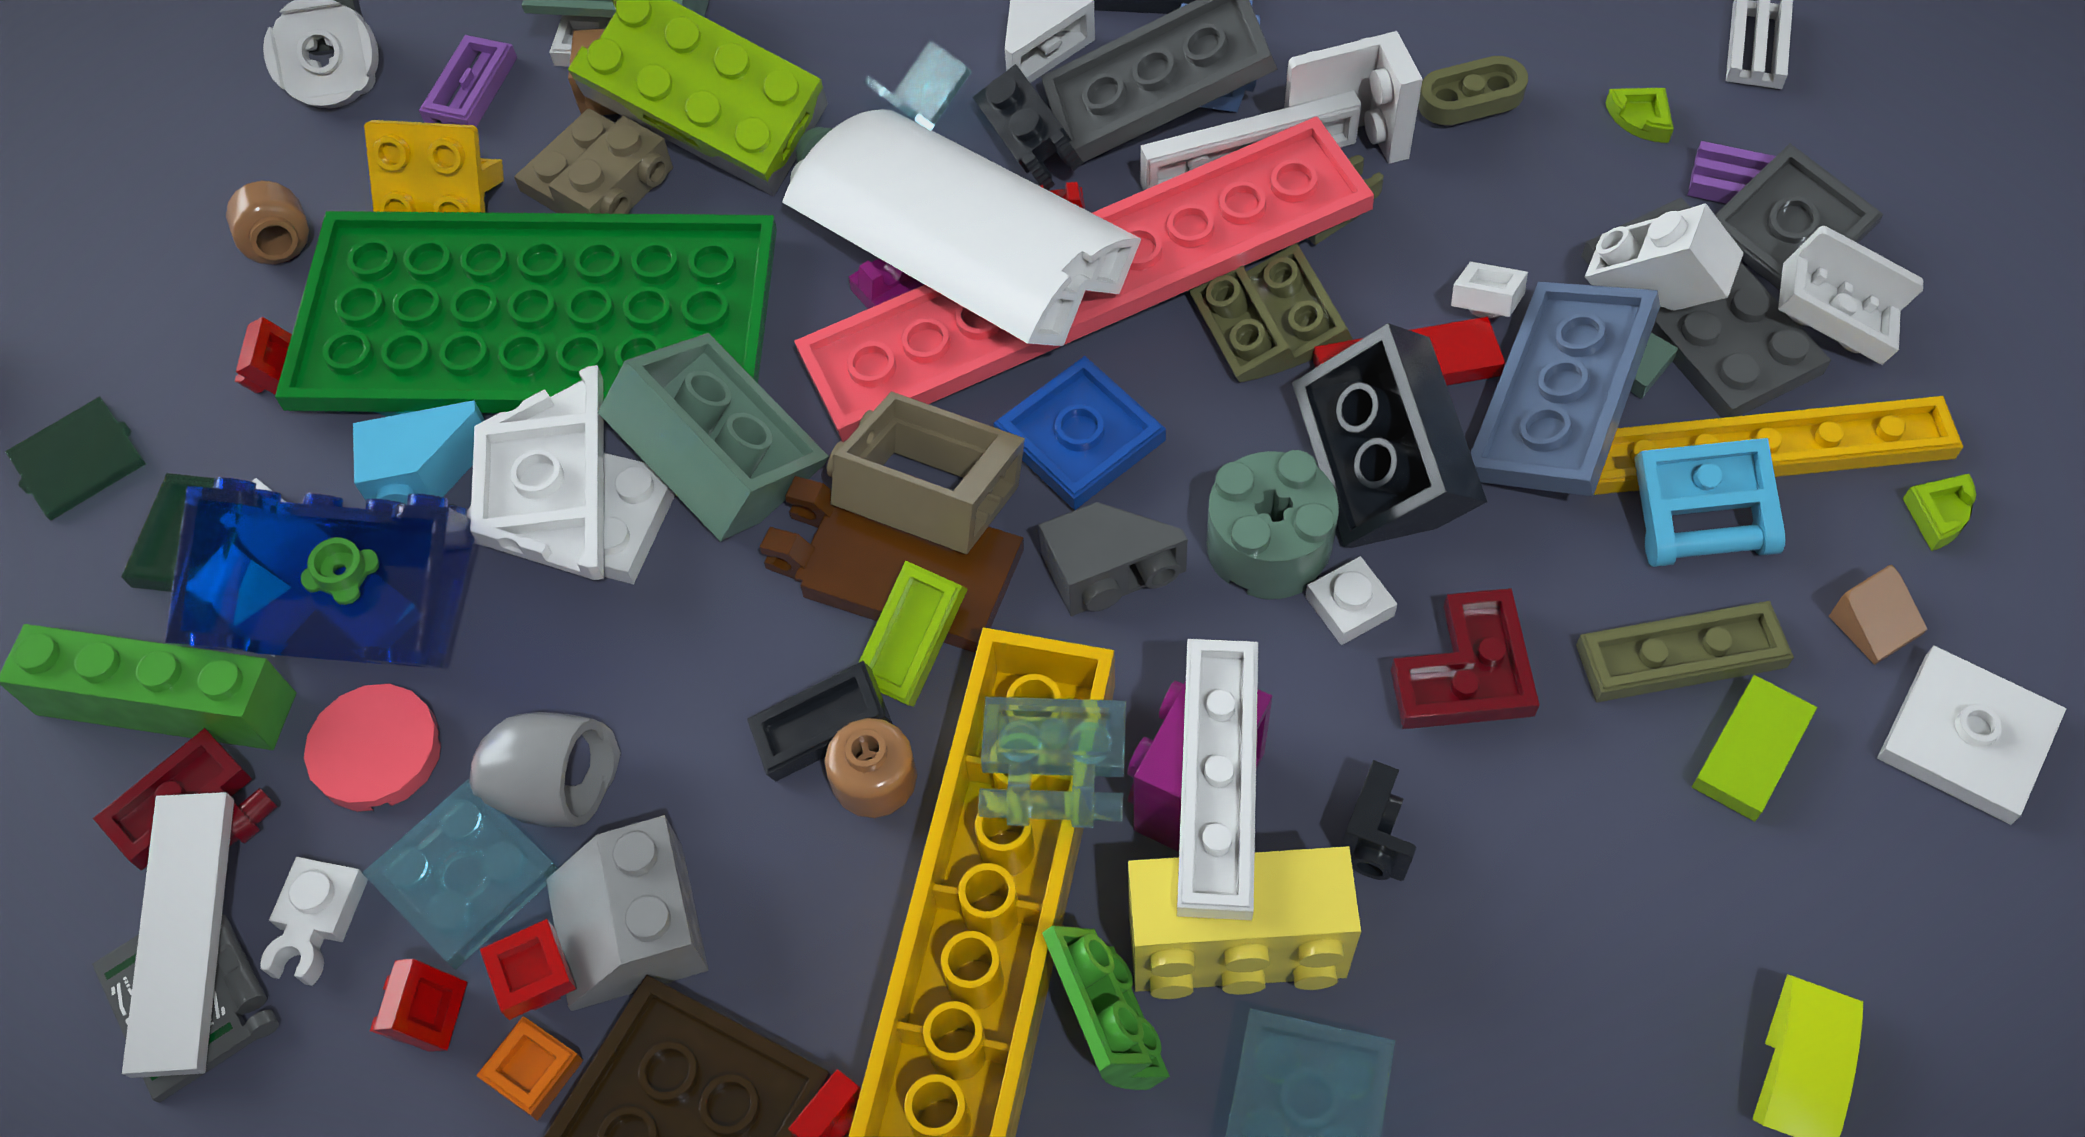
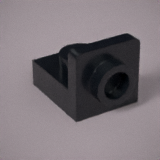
(1370, 828)

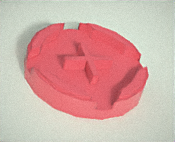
(372, 747)

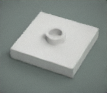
(1972, 734)

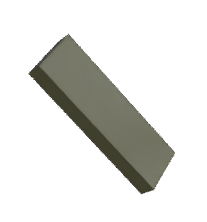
(1683, 651)

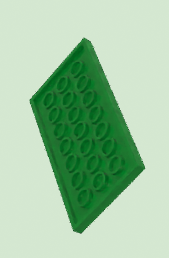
(514, 303)

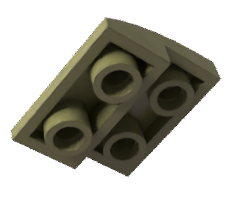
(1270, 315)

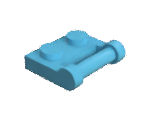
(1706, 481)

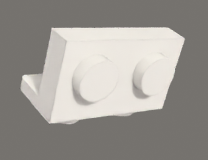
(1847, 293)

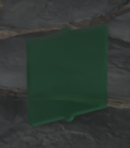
(75, 458)

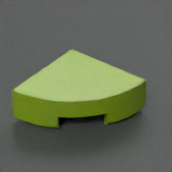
(1642, 112)
(1941, 508)

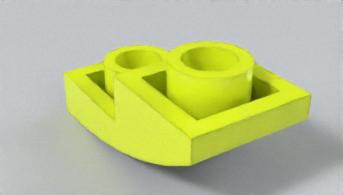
(1812, 1062)

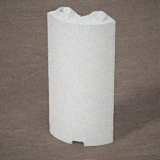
(960, 224)

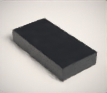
(802, 726)

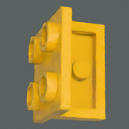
(428, 167)

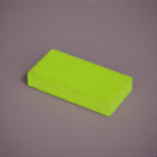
(911, 631)
(1754, 748)

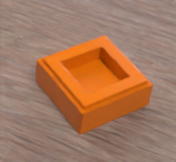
(530, 1068)

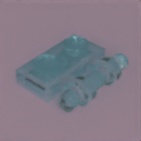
(1053, 739)

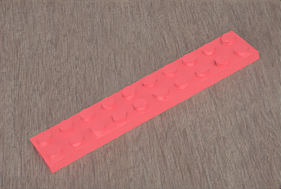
(1188, 234)

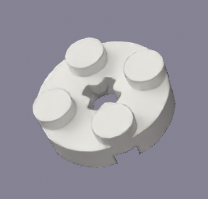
(296, 33)

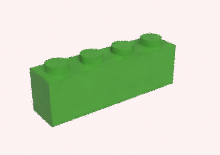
(147, 686)

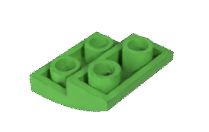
(1106, 1008)

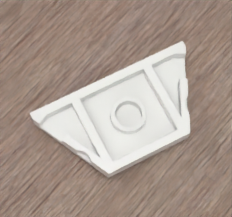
(544, 479)

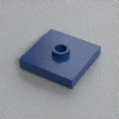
(1082, 432)

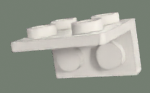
(1382, 79)

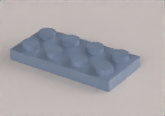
(1565, 387)

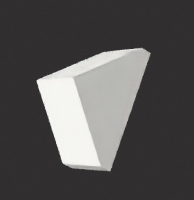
(1046, 33)

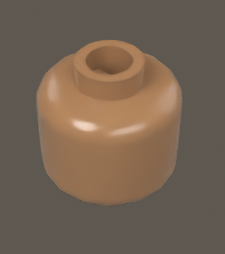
(267, 222)
(871, 767)

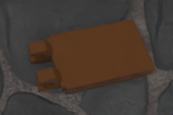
(859, 560)

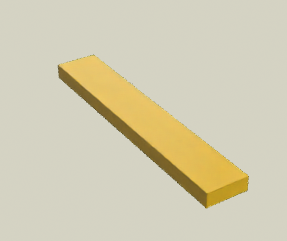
(1803, 439)

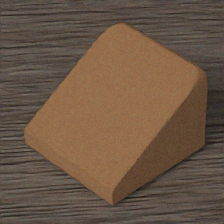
(1879, 615)

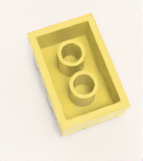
(1299, 929)

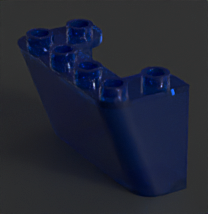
(245, 561)

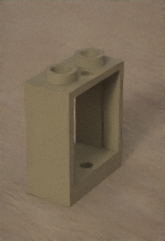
(904, 426)

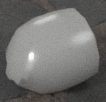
(525, 764)

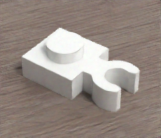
(312, 907)

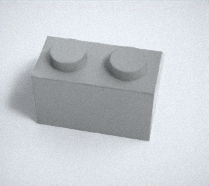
(626, 913)

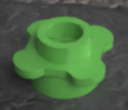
(331, 556)

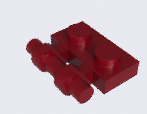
(194, 768)

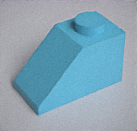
(414, 451)

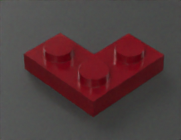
(1481, 679)

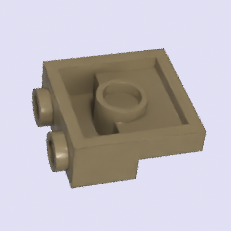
(596, 166)

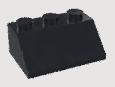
(1388, 438)

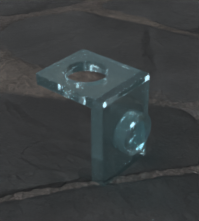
(927, 86)

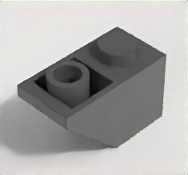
(1108, 554)

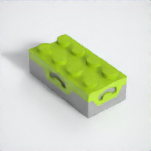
(702, 88)

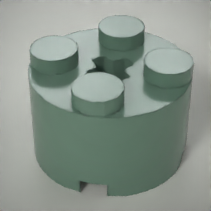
(1271, 523)

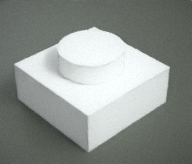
(1489, 290)
(1351, 600)

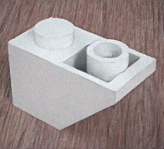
(1679, 254)

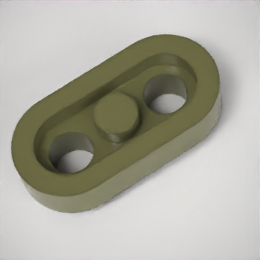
(1472, 90)

